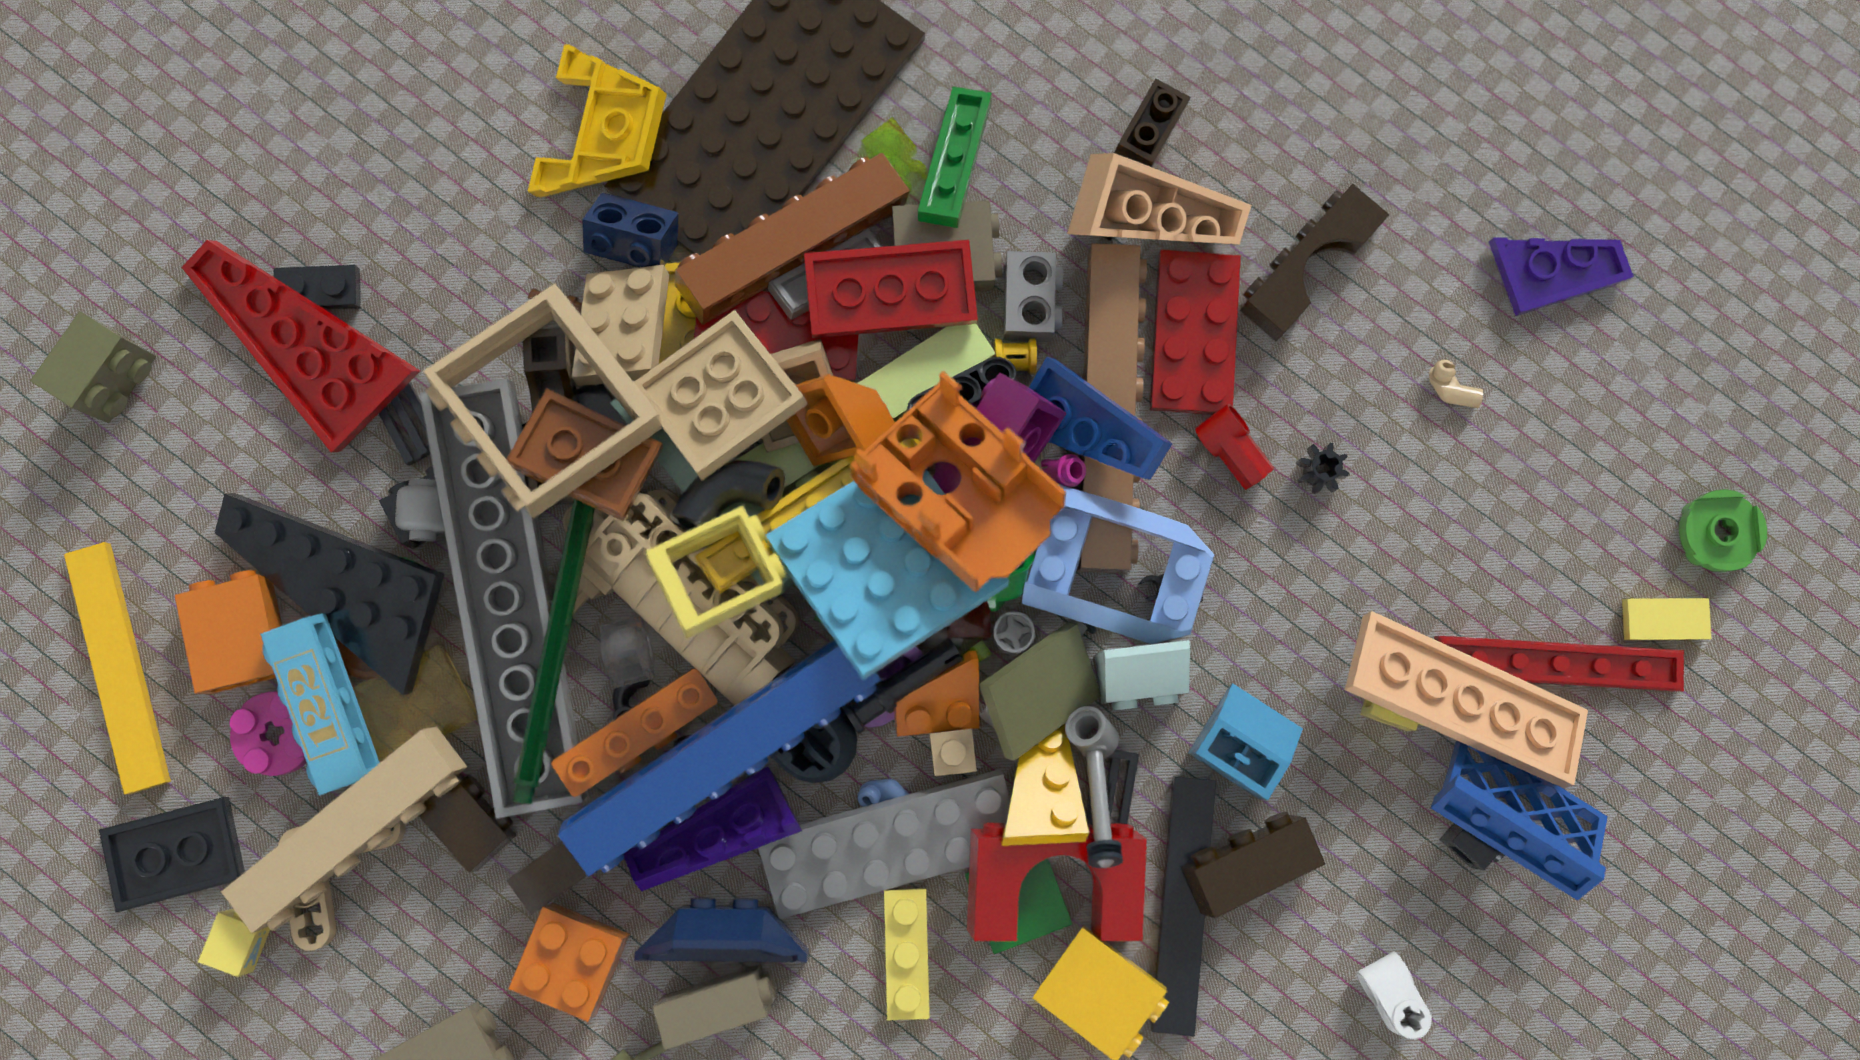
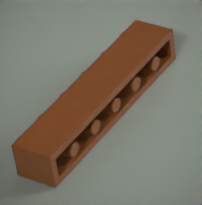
(777, 243)

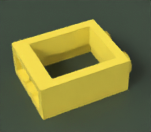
(752, 534)

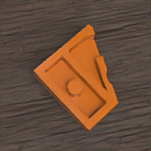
(943, 703)

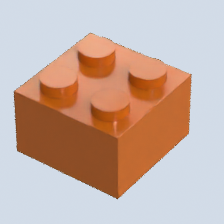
(569, 961)

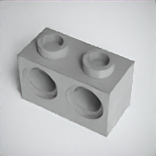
(1021, 296)

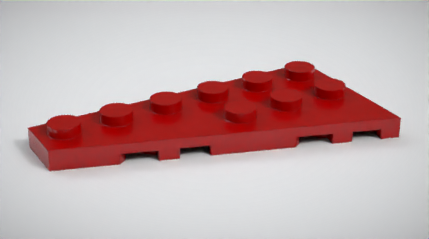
(313, 357)

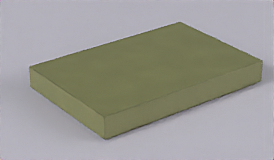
(1040, 690)

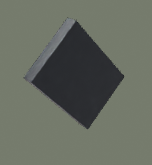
(172, 854)

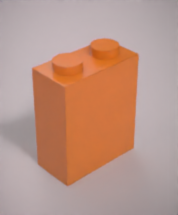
(224, 629)

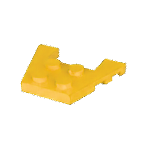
(614, 131)

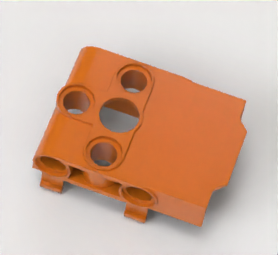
(994, 513)

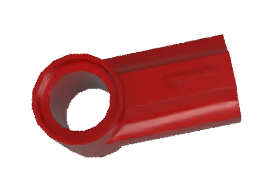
(1228, 437)

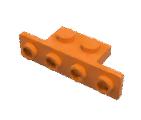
(634, 732)

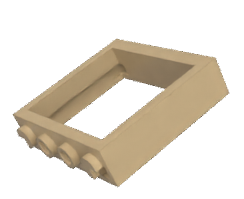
(498, 339)

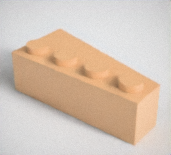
(1146, 203)

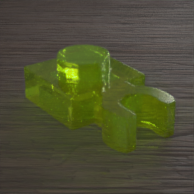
(897, 148)

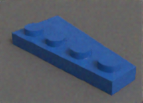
(1097, 424)

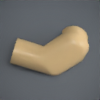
(1448, 388)

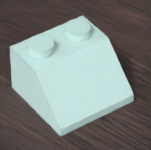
(1143, 673)

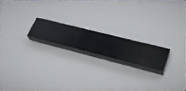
(1180, 918)

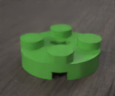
(1699, 537)

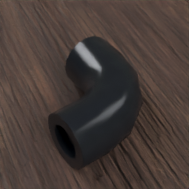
(730, 484)

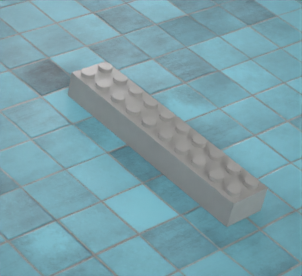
(499, 593)

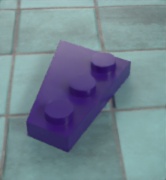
(1554, 271)

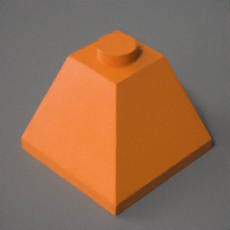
(838, 418)

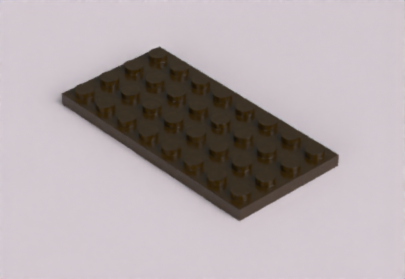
(768, 111)

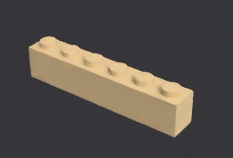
(344, 829)

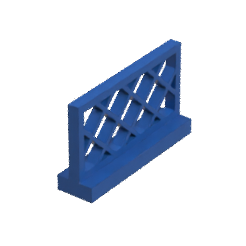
(1512, 828)

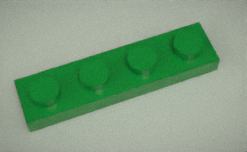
(954, 157)

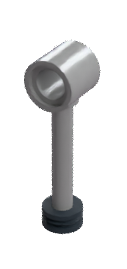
(1103, 851)

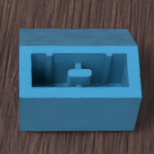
(1247, 743)

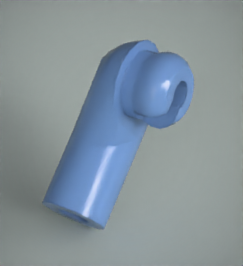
(879, 791)

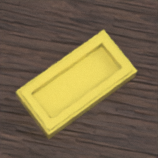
(1666, 619)

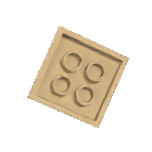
(720, 394)

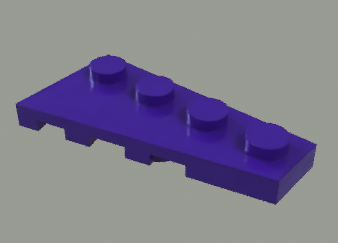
(724, 827)

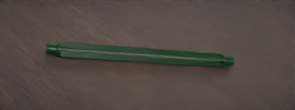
(553, 652)

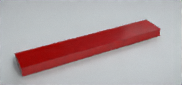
(1578, 663)

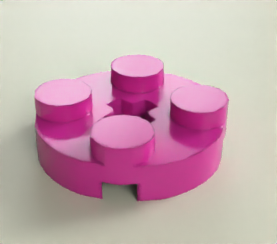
(249, 739)

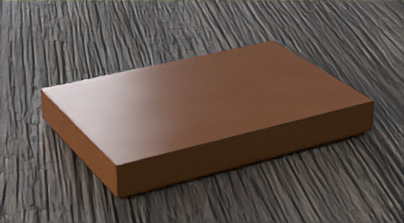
(564, 433)

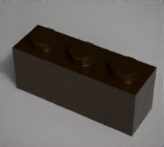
(467, 823)
(1252, 864)

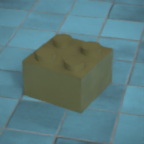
(93, 368)

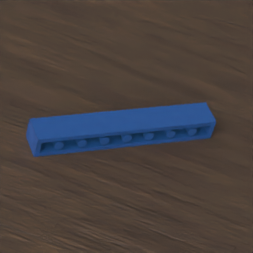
(714, 757)

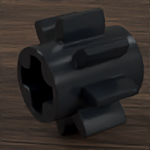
(1327, 478)

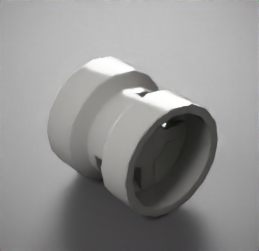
(1016, 628)

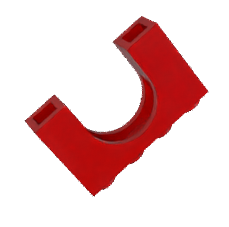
(999, 872)

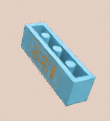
(320, 702)

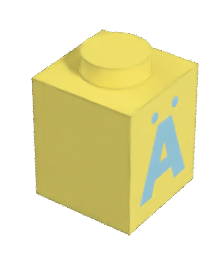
(232, 945)

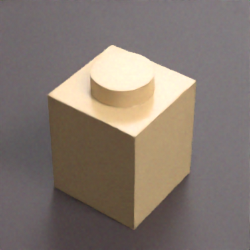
(952, 752)

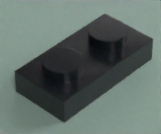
(325, 285)

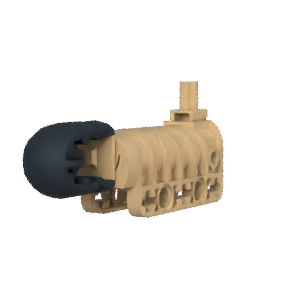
(733, 655)

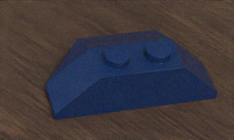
(724, 935)

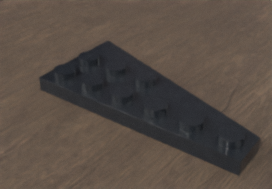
(370, 596)

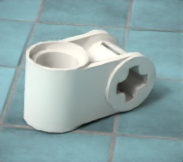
(1392, 991)

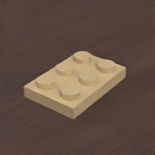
(628, 318)

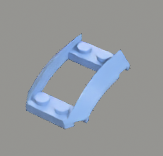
(1060, 553)

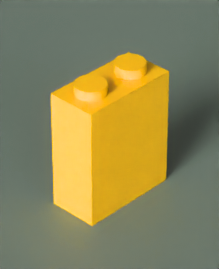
(1102, 995)

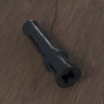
(901, 684)

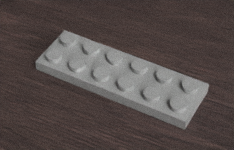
(882, 844)

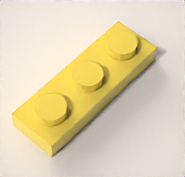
(906, 954)

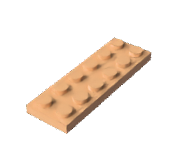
(1467, 700)

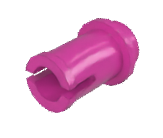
(1067, 470)

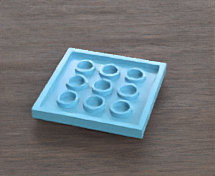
(871, 577)

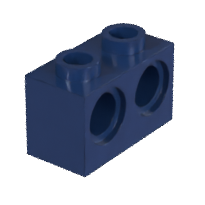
(630, 231)

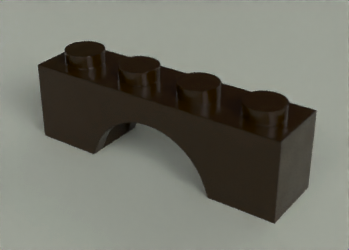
(1344, 228)
(549, 365)

